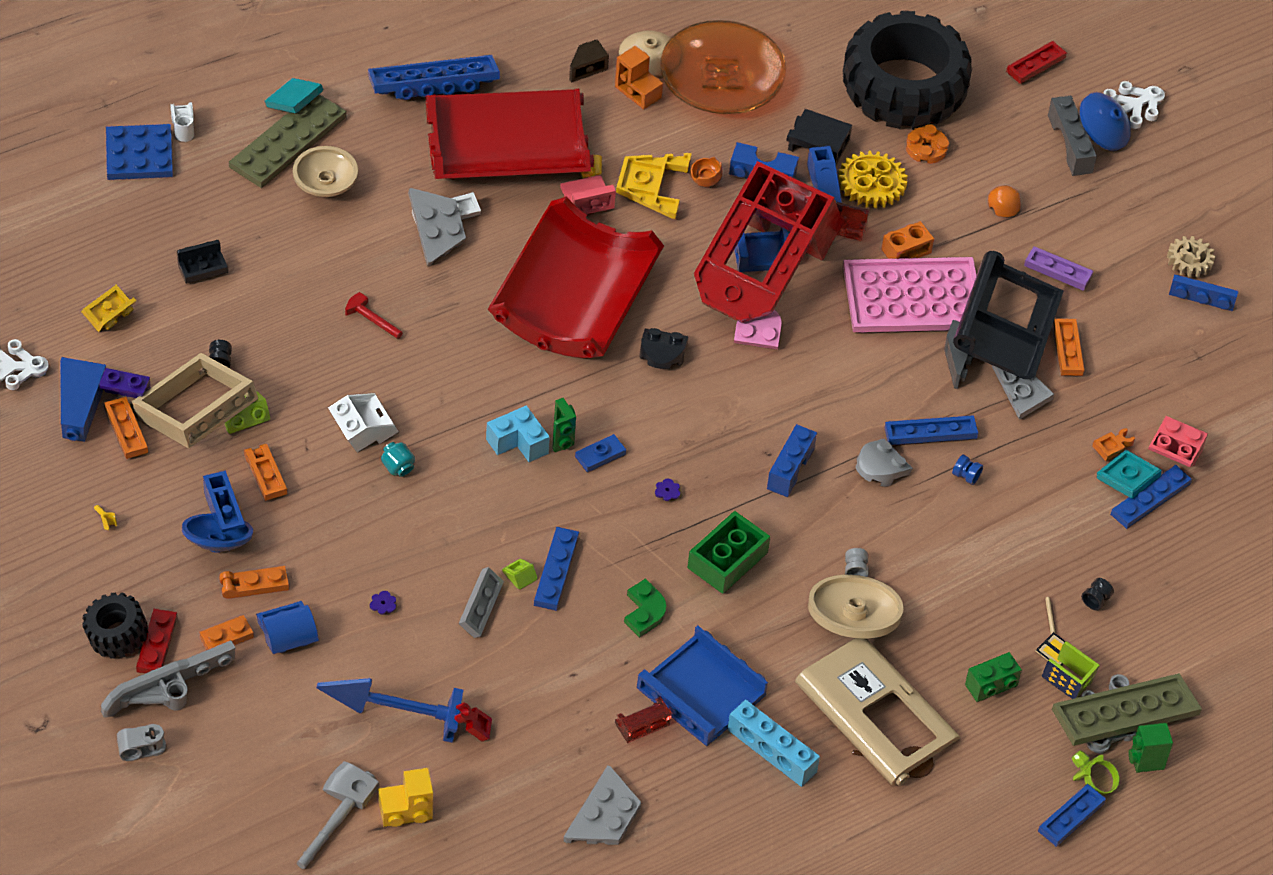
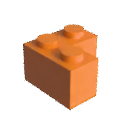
(635, 79)

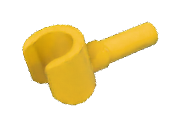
(107, 518)

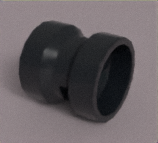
(220, 351)
(1097, 594)

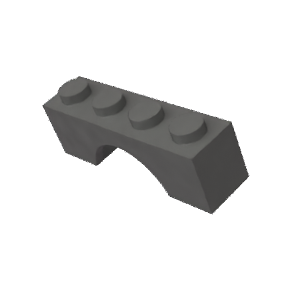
(1079, 150)

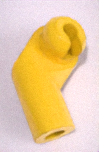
(596, 170)

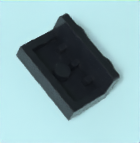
(201, 261)

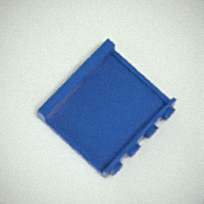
(703, 685)

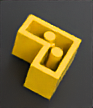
(408, 801)

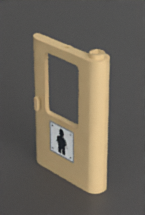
(856, 679)

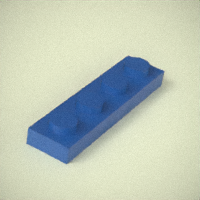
(931, 430)
(1150, 498)
(556, 568)

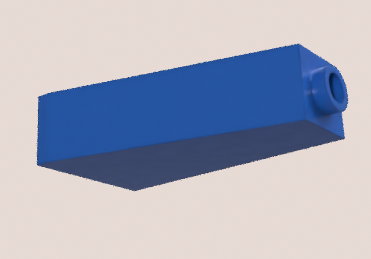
(79, 396)

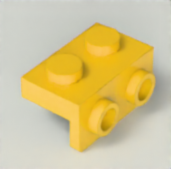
(107, 308)

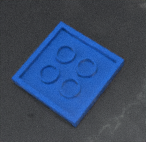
(139, 151)

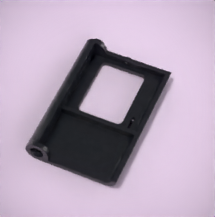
(998, 339)

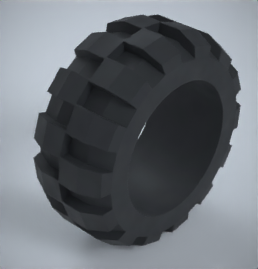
(911, 39)

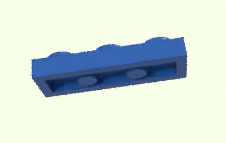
(1203, 292)
(1071, 815)

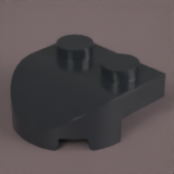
(663, 348)

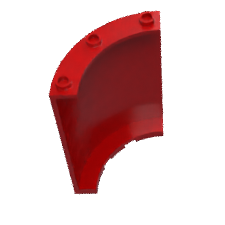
(507, 134)
(574, 282)

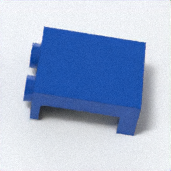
(759, 250)

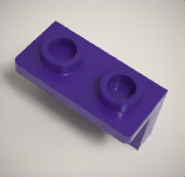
(124, 383)

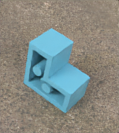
(518, 430)

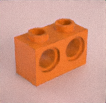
(908, 242)

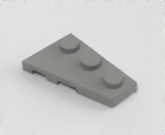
(1023, 394)

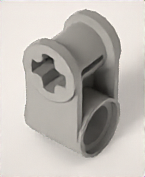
(139, 742)

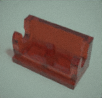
(853, 220)
(644, 721)

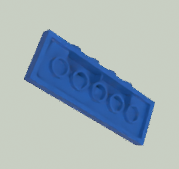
(434, 77)

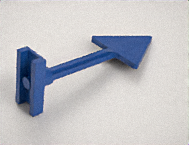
(356, 693)

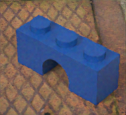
(745, 158)
(788, 463)

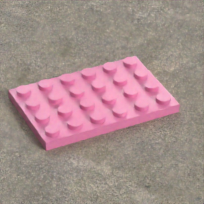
(907, 293)

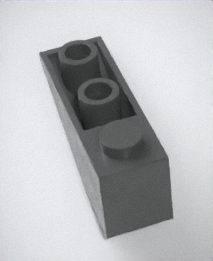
(955, 358)

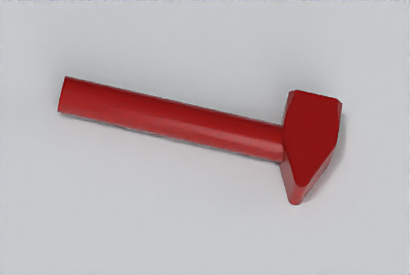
(357, 304)

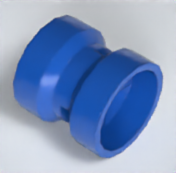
(967, 469)

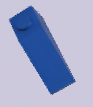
(222, 501)

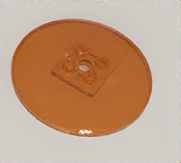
(747, 56)

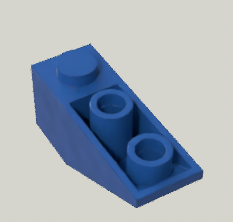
(823, 171)

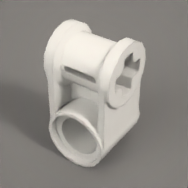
(183, 123)

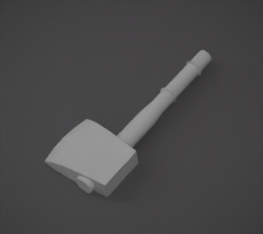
(351, 787)

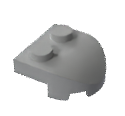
(881, 462)

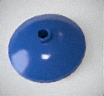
(1105, 121)
(205, 533)

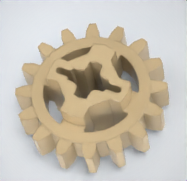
(1190, 256)

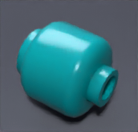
(398, 459)

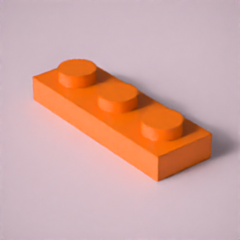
(1068, 347)
(126, 427)

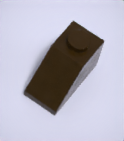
(588, 60)

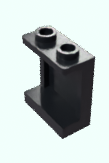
(819, 131)

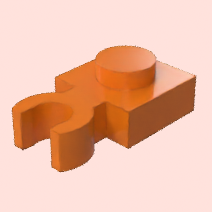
(1111, 445)

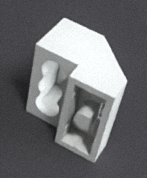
(361, 422)

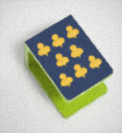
(1063, 678)

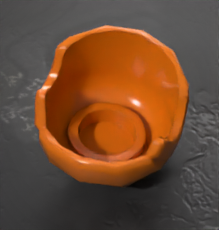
(706, 171)
(1004, 201)

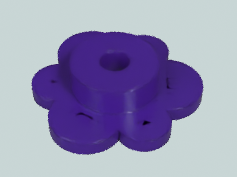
(667, 490)
(383, 602)

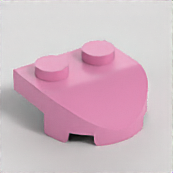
(760, 331)

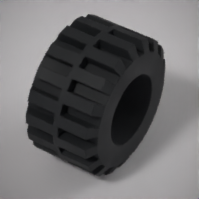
(119, 639)

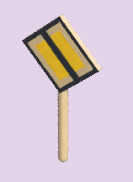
(1052, 645)

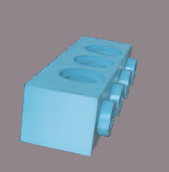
(773, 743)

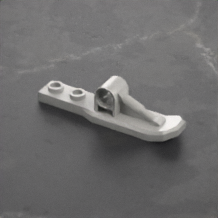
(161, 683)

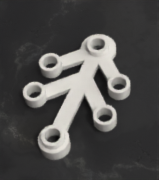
(1151, 95)
(30, 366)

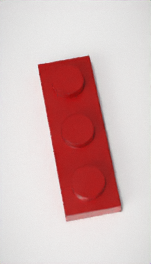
(1036, 62)
(157, 641)

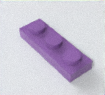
(1058, 268)

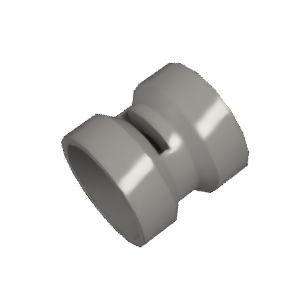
(856, 562)

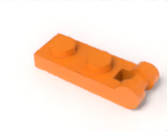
(265, 472)
(254, 582)

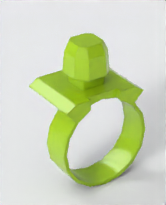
(1082, 760)

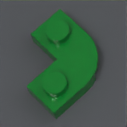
(650, 611)

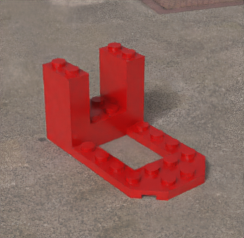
(765, 200)

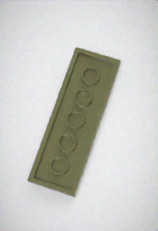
(286, 141)
(1125, 709)

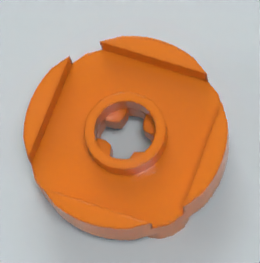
(927, 135)

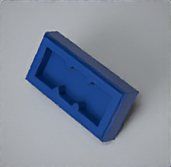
(600, 453)

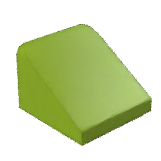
(520, 573)

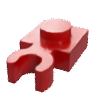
(476, 721)

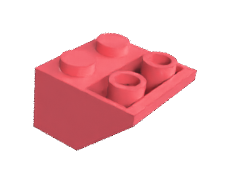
(1178, 442)

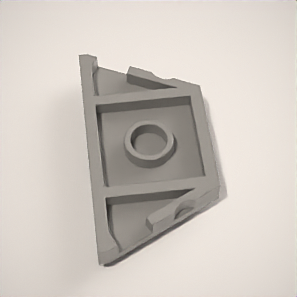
(437, 223)
(605, 812)

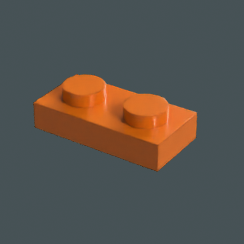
(235, 630)

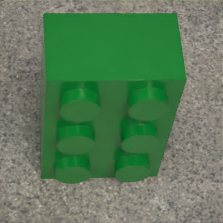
(728, 552)

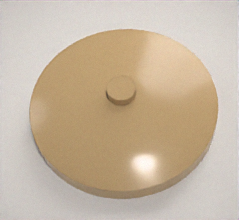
(855, 606)

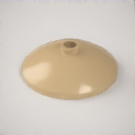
(651, 43)
(325, 171)

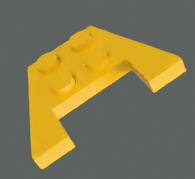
(642, 180)

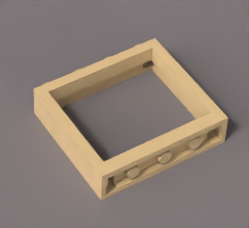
(207, 419)

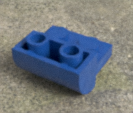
(288, 627)

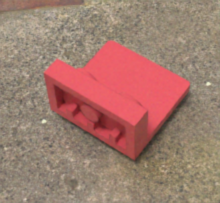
(590, 194)

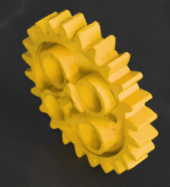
(872, 179)

